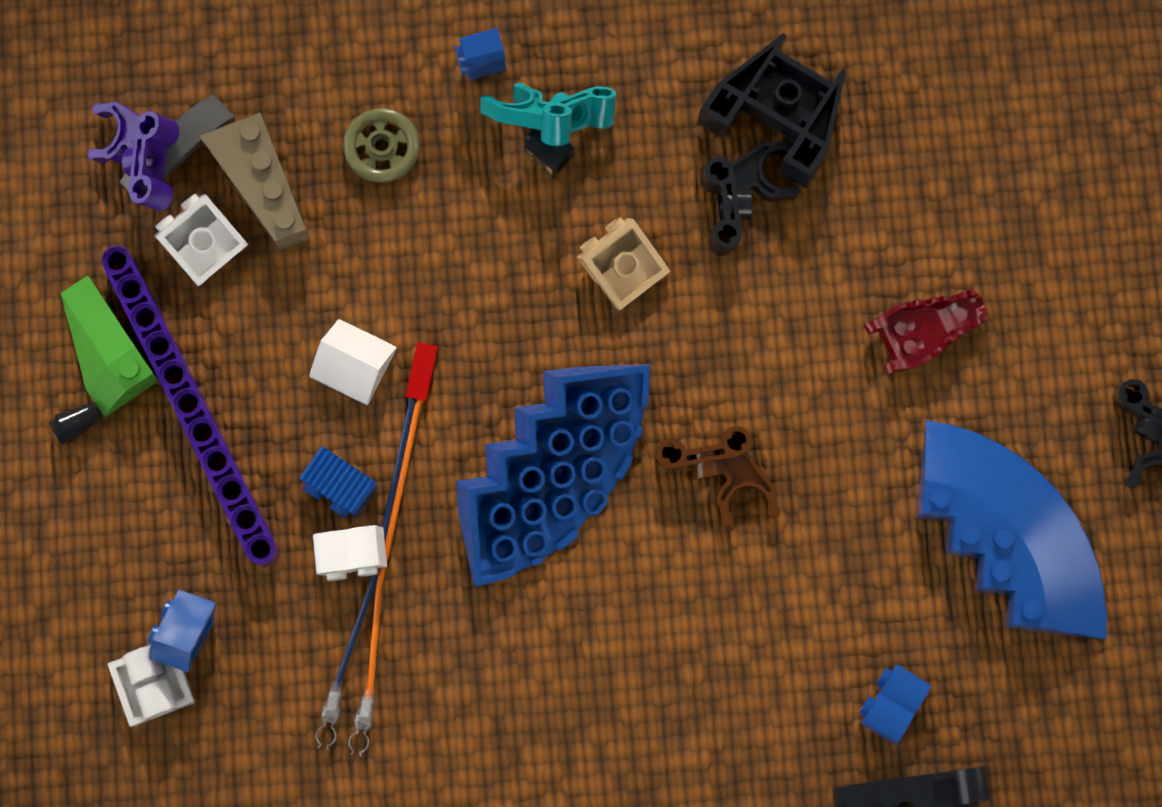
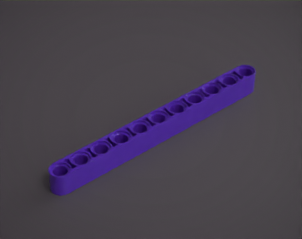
(180, 392)

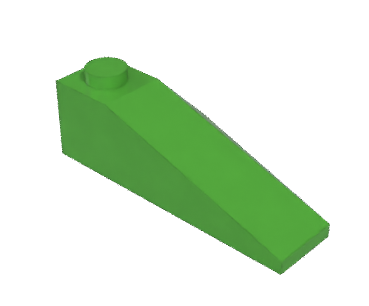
(106, 353)

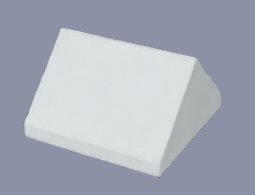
(351, 361)

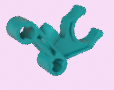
(554, 118)

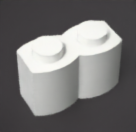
(350, 551)

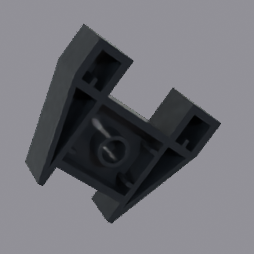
(784, 98)

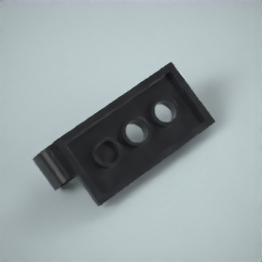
(939, 789)

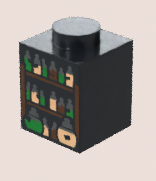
(547, 157)

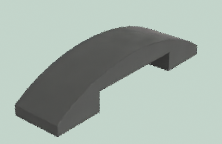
(200, 119)

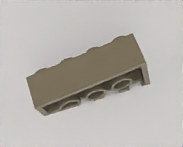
(254, 169)

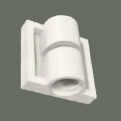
(148, 686)

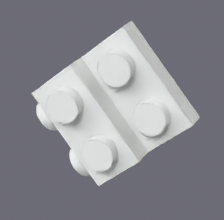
(199, 238)

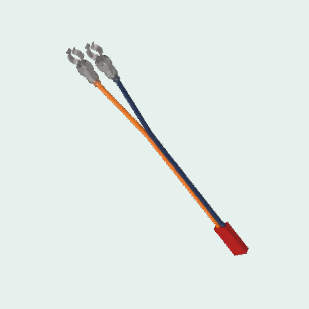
(417, 390)

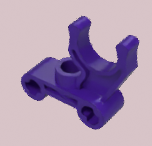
(142, 149)

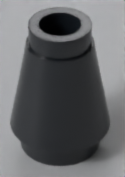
(74, 422)

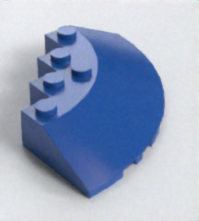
(554, 471)
(1017, 529)

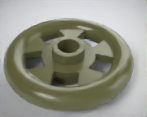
(379, 119)

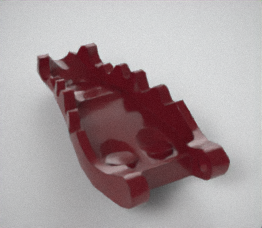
(924, 328)

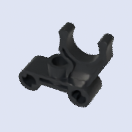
(733, 192)
(1148, 426)

